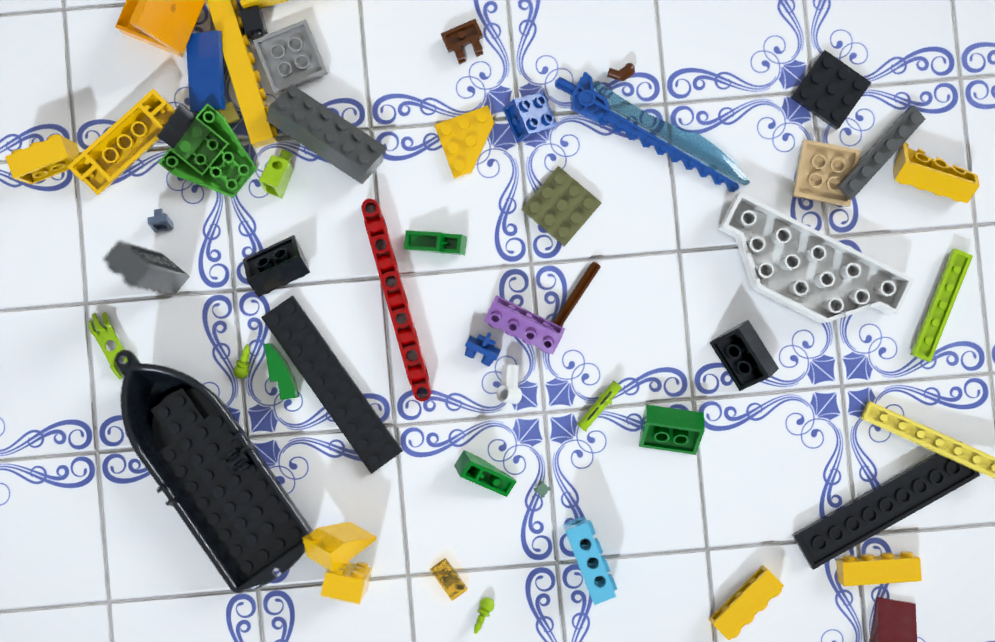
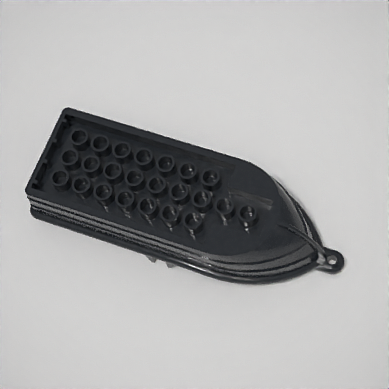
(183, 441)

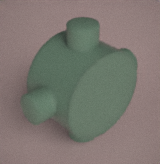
(542, 489)

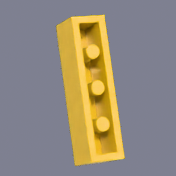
(878, 569)
(746, 603)

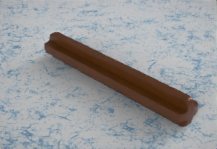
(577, 293)

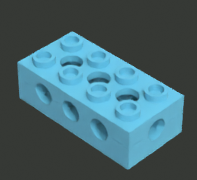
(603, 587)

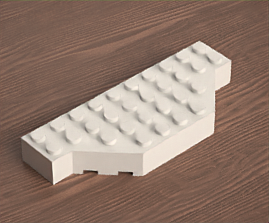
(809, 267)

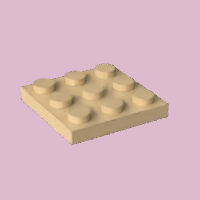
(821, 170)

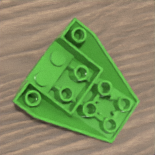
(210, 155)

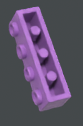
(524, 325)

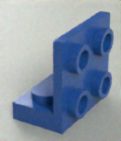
(529, 115)

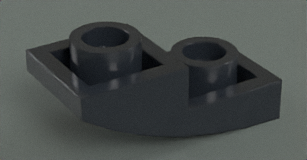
(176, 125)

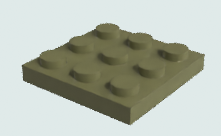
(561, 206)

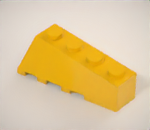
(934, 175)

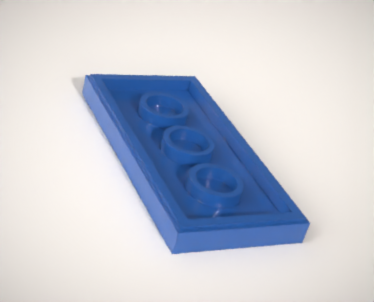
(205, 70)

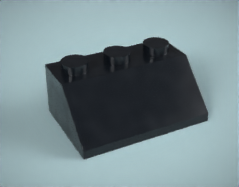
(275, 266)
(744, 355)

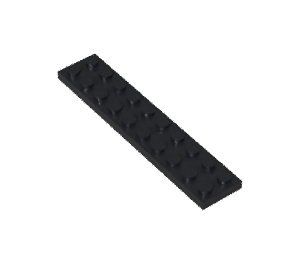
(332, 384)
(881, 508)

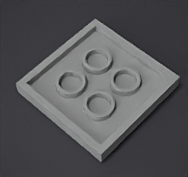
(290, 57)

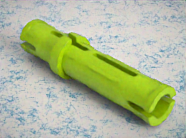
(614, 387)

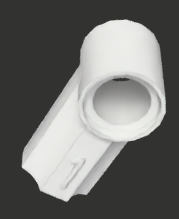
(509, 390)

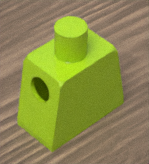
(277, 174)

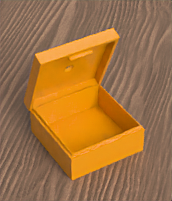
(161, 22)

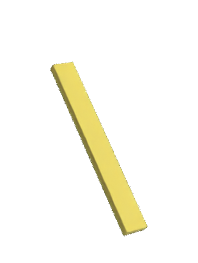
(929, 439)

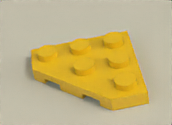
(465, 139)

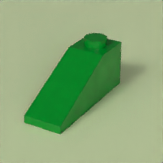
(483, 473)

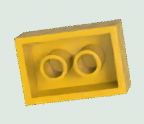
(42, 159)
(347, 583)

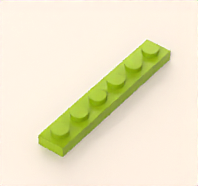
(941, 305)

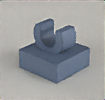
(160, 221)

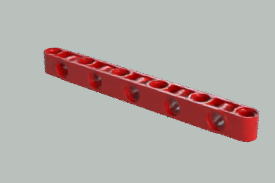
(396, 299)

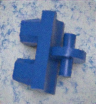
(484, 346)

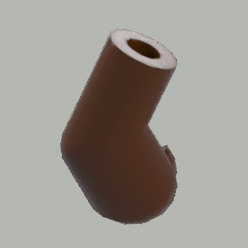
(622, 74)

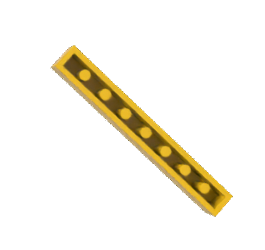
(242, 72)

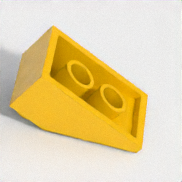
(336, 544)

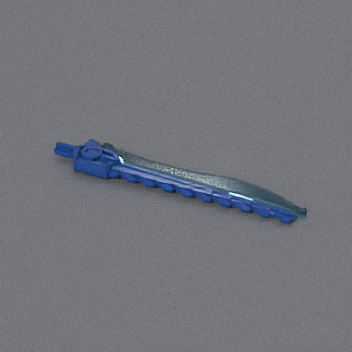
(595, 107)

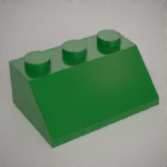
(671, 429)

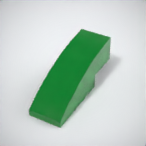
(435, 242)
(281, 372)

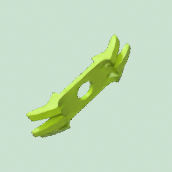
(103, 337)

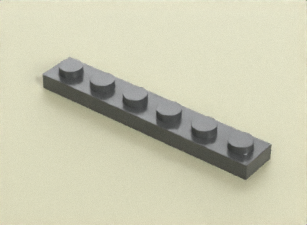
(881, 152)

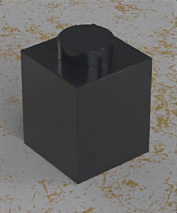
(253, 22)

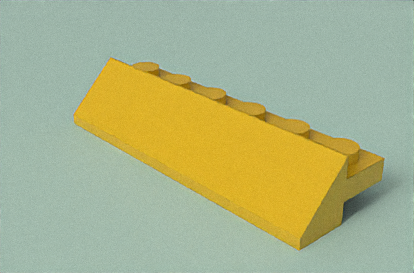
(123, 143)

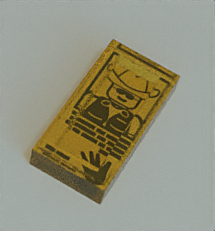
(448, 579)

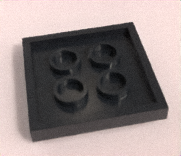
(830, 90)

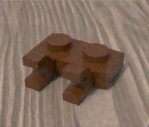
(461, 36)

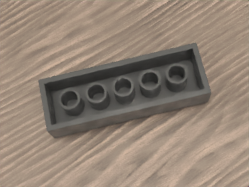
(326, 134)
(145, 268)

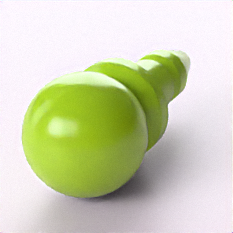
(241, 369)
(486, 606)

